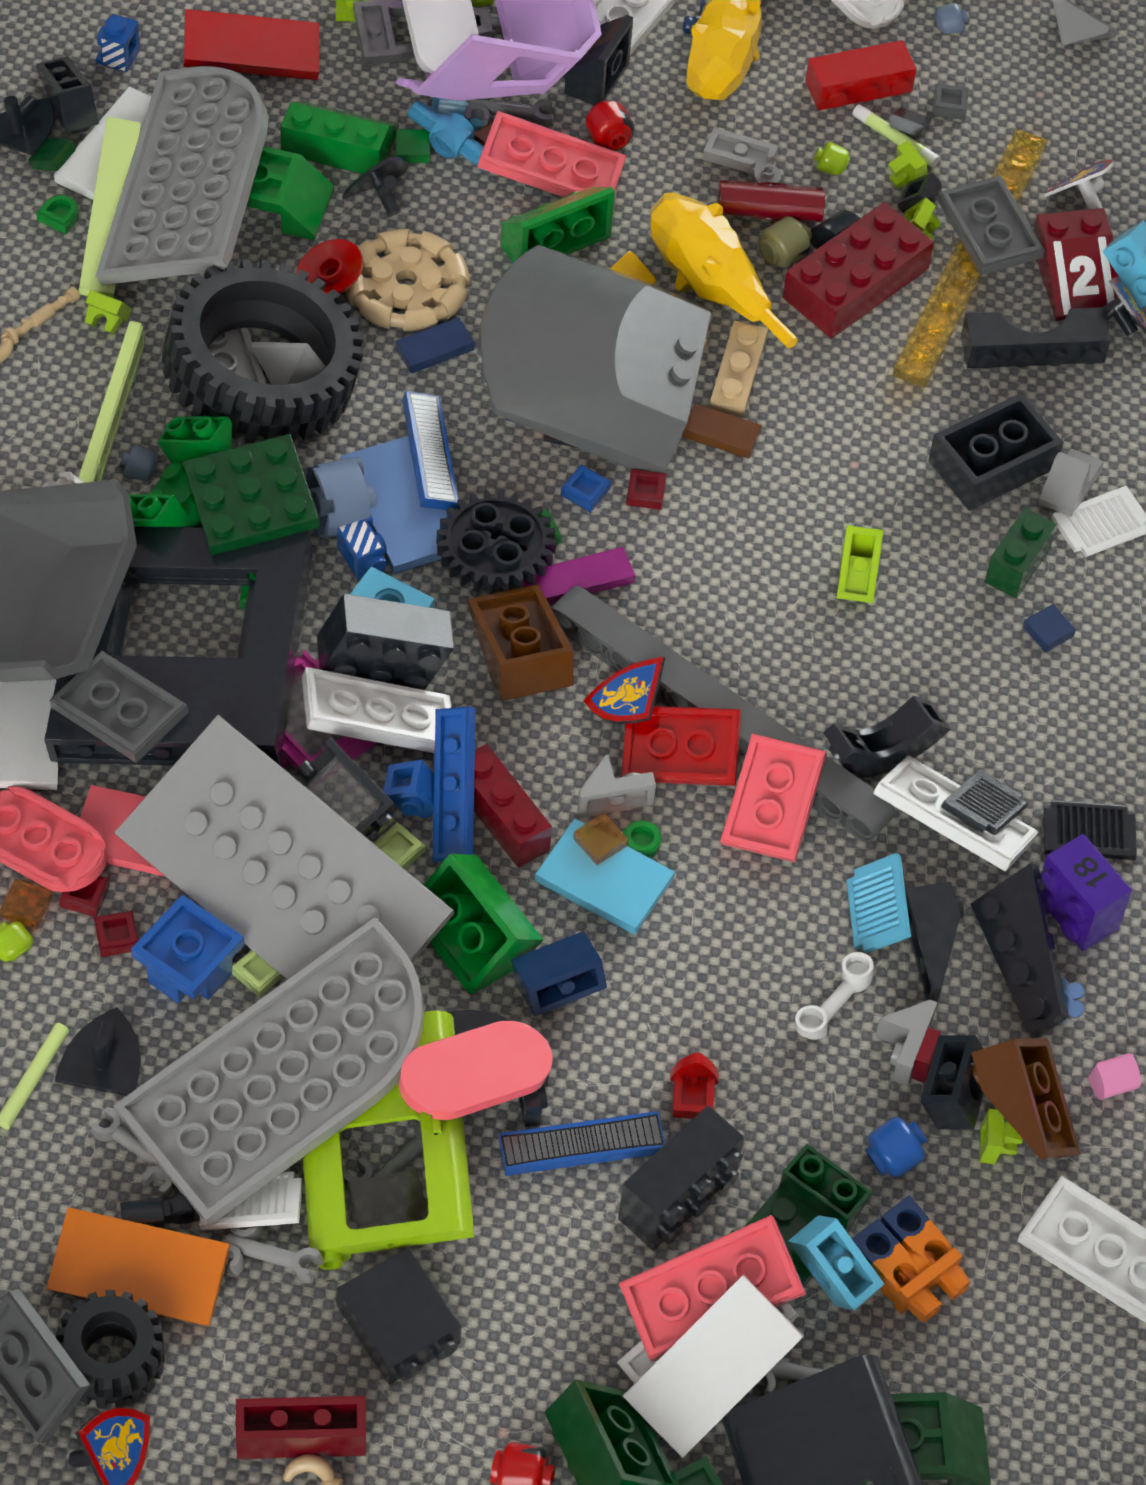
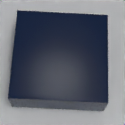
(1049, 628)

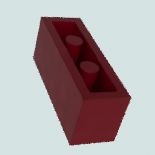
(508, 810)
(300, 1426)

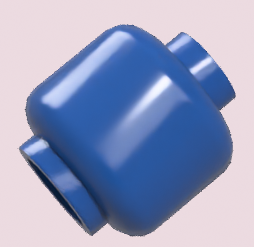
(896, 1147)

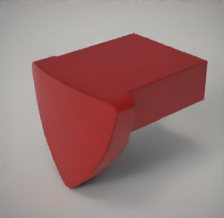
(693, 1085)

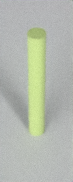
(32, 1075)

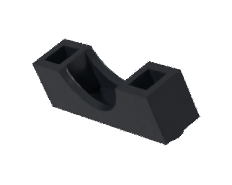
(994, 342)

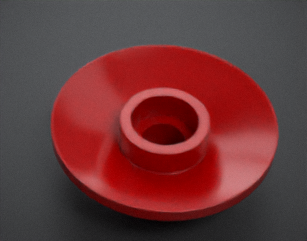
(333, 262)

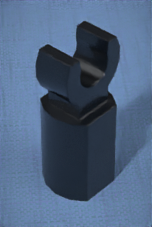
(158, 1212)

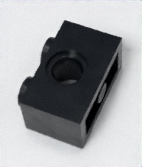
(950, 1089)

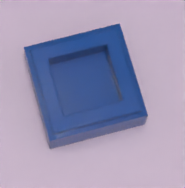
(585, 488)

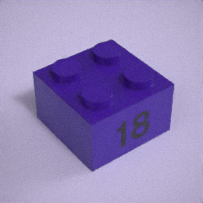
(1083, 892)

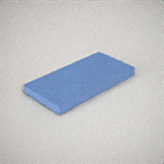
(398, 517)

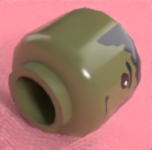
(785, 242)

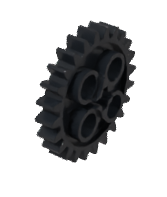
(496, 542)

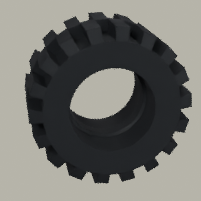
(114, 1317)

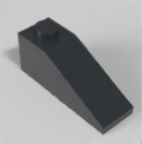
(69, 94)
(933, 926)

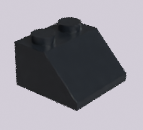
(603, 63)

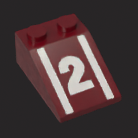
(1073, 259)

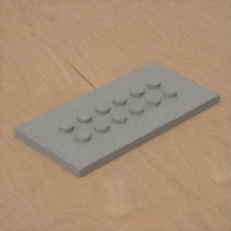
(273, 856)

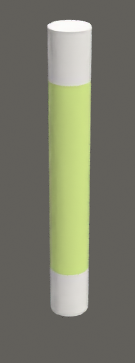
(893, 134)

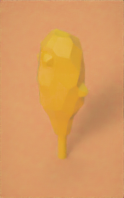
(723, 47)
(711, 259)

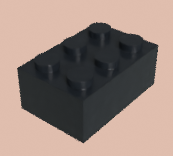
(994, 451)
(385, 641)
(681, 1179)

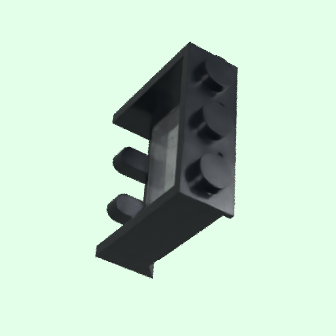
(347, 790)

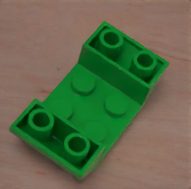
(292, 188)
(171, 498)

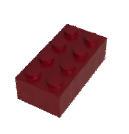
(857, 270)

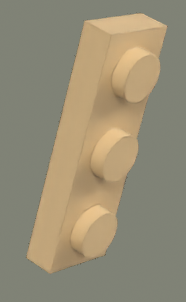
(738, 368)

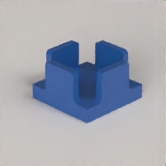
(188, 951)

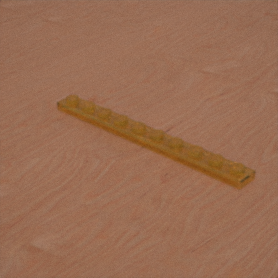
(960, 274)

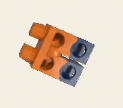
(912, 1259)

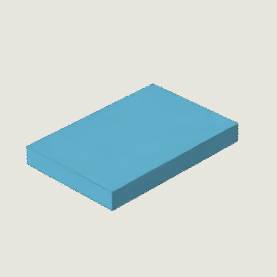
(617, 889)

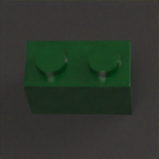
(1020, 553)

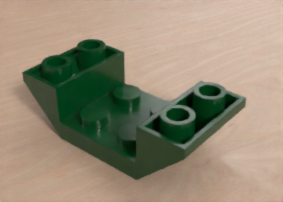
(812, 1188)
(944, 1437)

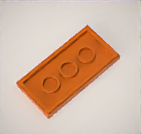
(163, 1267)

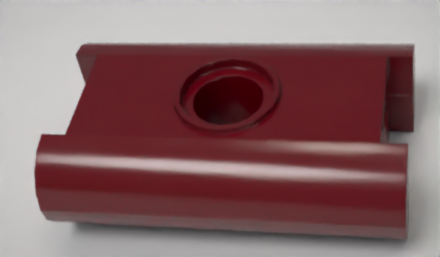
(771, 200)

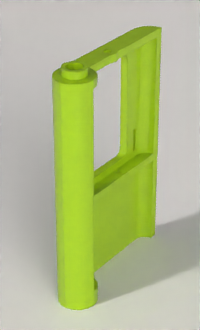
(445, 1173)

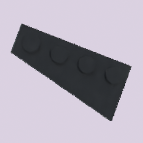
(1020, 941)

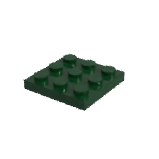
(251, 494)

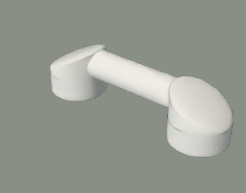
(856, 976)

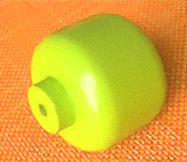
(832, 158)
(14, 940)

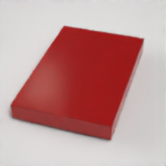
(685, 746)

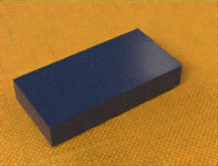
(435, 345)

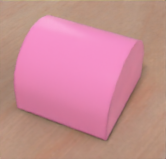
(1115, 1076)

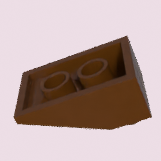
(522, 642)
(1027, 1091)

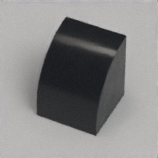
(831, 227)

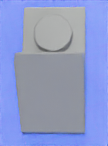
(1070, 481)
(609, 794)
(906, 1031)

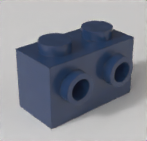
(560, 972)

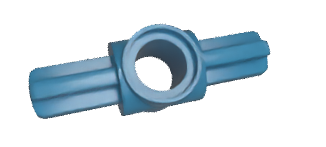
(449, 134)

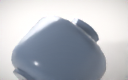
(951, 18)
(139, 463)

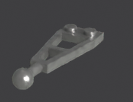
(377, 35)

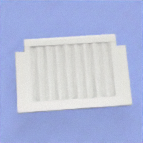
(1102, 522)
(271, 1205)

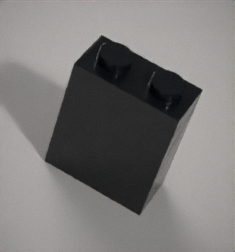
(399, 1317)

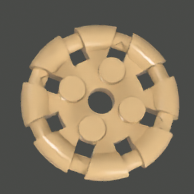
(406, 261)

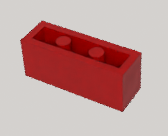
(860, 75)

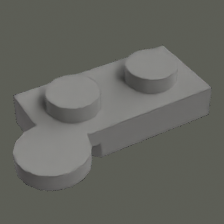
(743, 154)

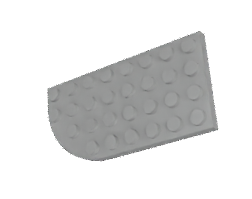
(187, 177)
(282, 1073)

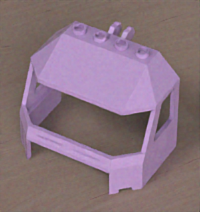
(539, 44)

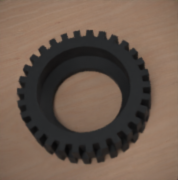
(269, 302)

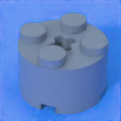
(339, 494)

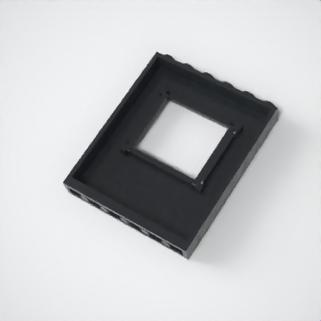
(243, 690)

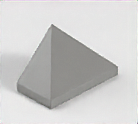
(1079, 25)
(287, 361)

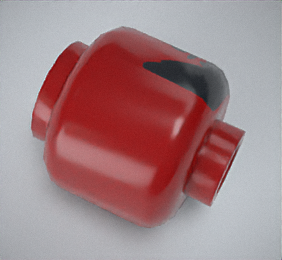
(609, 125)
(522, 1466)

